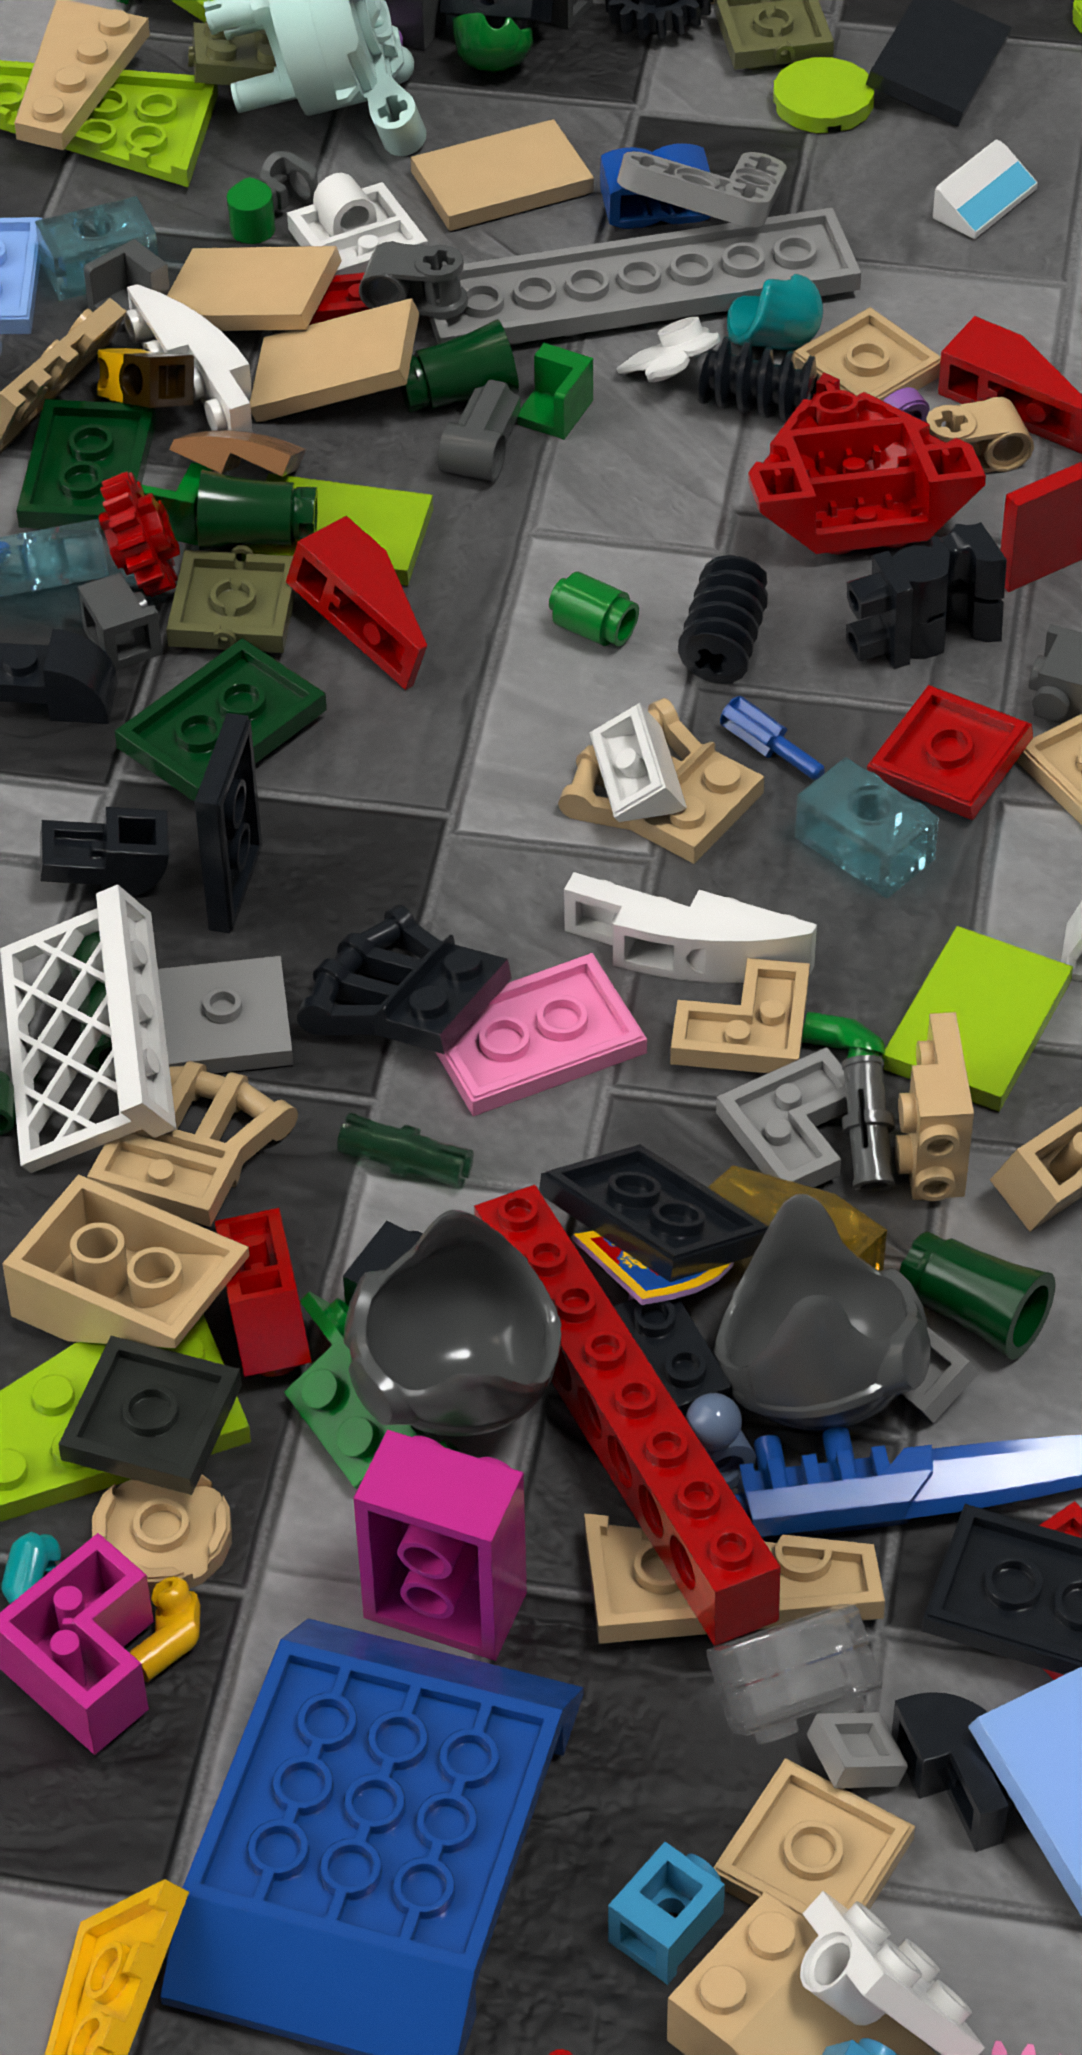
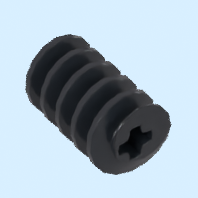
(756, 380)
(724, 619)

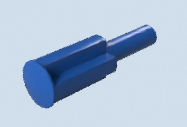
(766, 735)

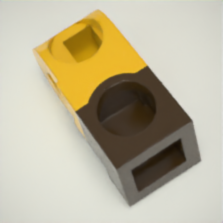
(146, 377)

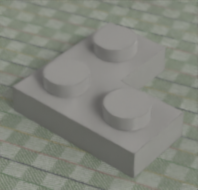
(779, 1117)

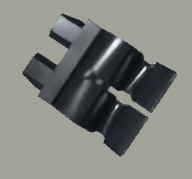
(923, 591)

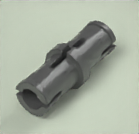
(868, 1123)

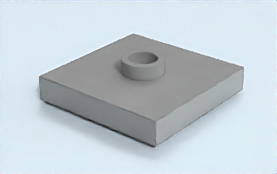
(227, 1015)

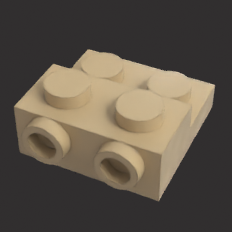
(936, 1115)

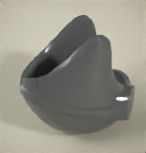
(818, 1329)
(453, 1332)

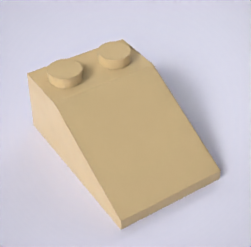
(117, 1269)
(752, 1998)

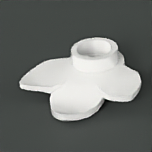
(678, 345)

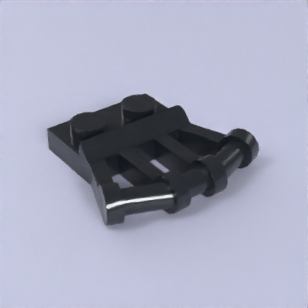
(435, 993)

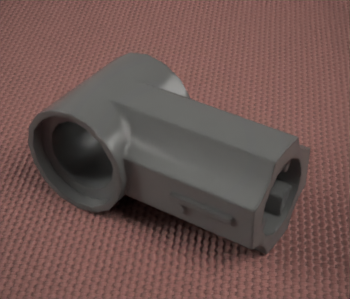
(478, 441)

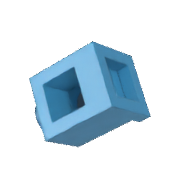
(640, 1915)

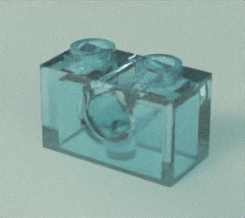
(84, 235)
(51, 558)
(866, 827)

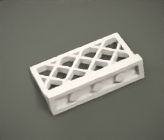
(135, 1029)

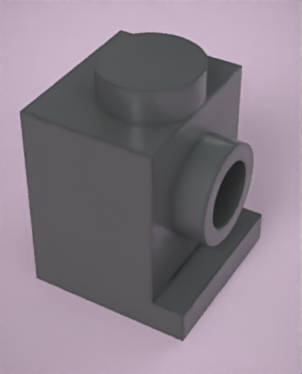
(120, 620)
(1058, 676)

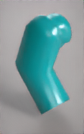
(27, 1562)

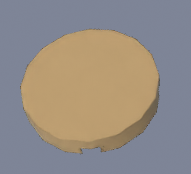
(167, 1529)

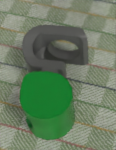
(254, 201)

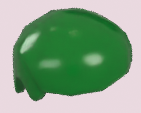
(488, 47)

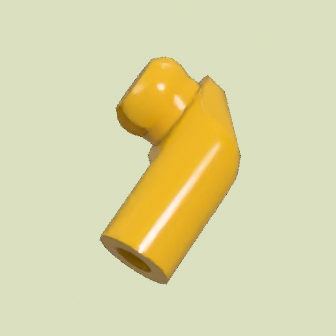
(175, 1627)

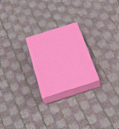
(543, 1036)

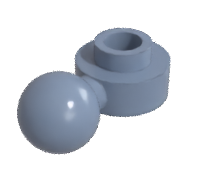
(718, 1427)

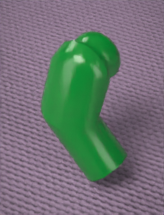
(841, 1034)

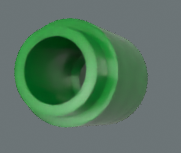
(593, 609)

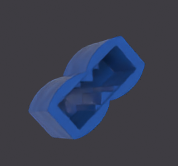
(634, 210)

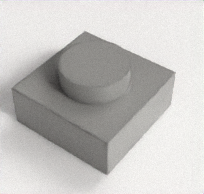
(945, 1380)
(857, 1750)

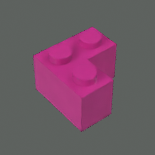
(69, 1641)

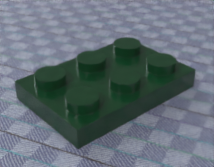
(76, 451)
(182, 727)

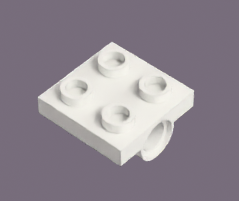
(352, 221)
(868, 1976)

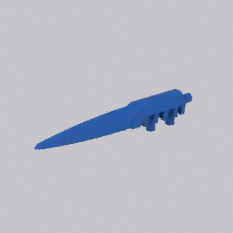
(918, 1483)

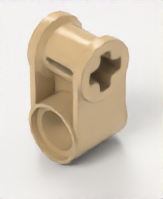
(990, 427)

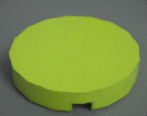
(823, 94)

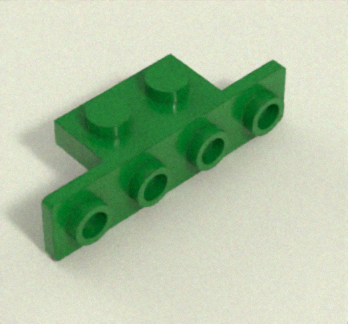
(330, 1403)

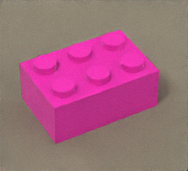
(441, 1543)

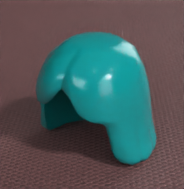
(781, 317)

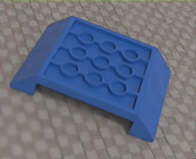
(365, 1843)

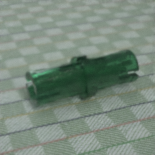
(405, 1150)

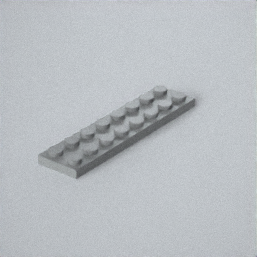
(650, 277)

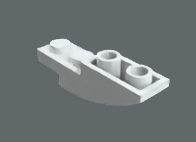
(220, 369)
(682, 941)

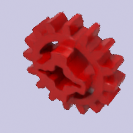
(139, 534)

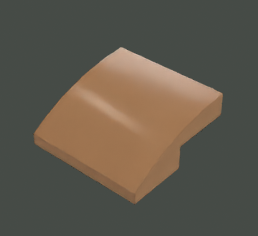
(226, 448)

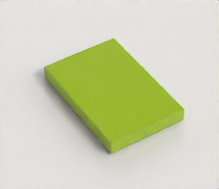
(389, 516)
(1000, 1006)

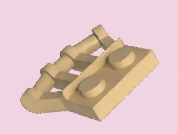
(711, 783)
(188, 1170)

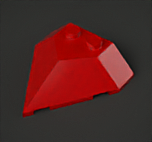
(861, 474)

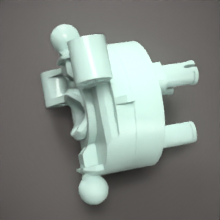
(328, 60)

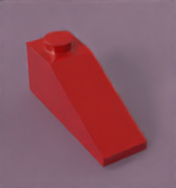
(997, 362)
(359, 593)
(265, 1297)

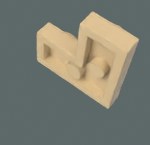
(749, 1036)

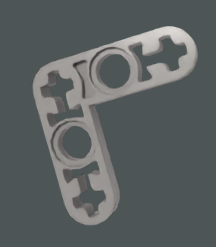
(741, 199)

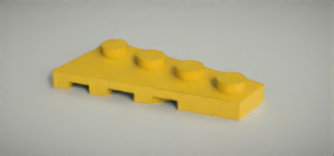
(115, 1972)

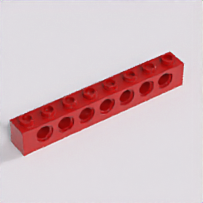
(644, 1435)

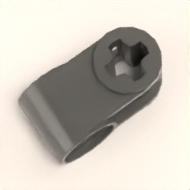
(415, 272)

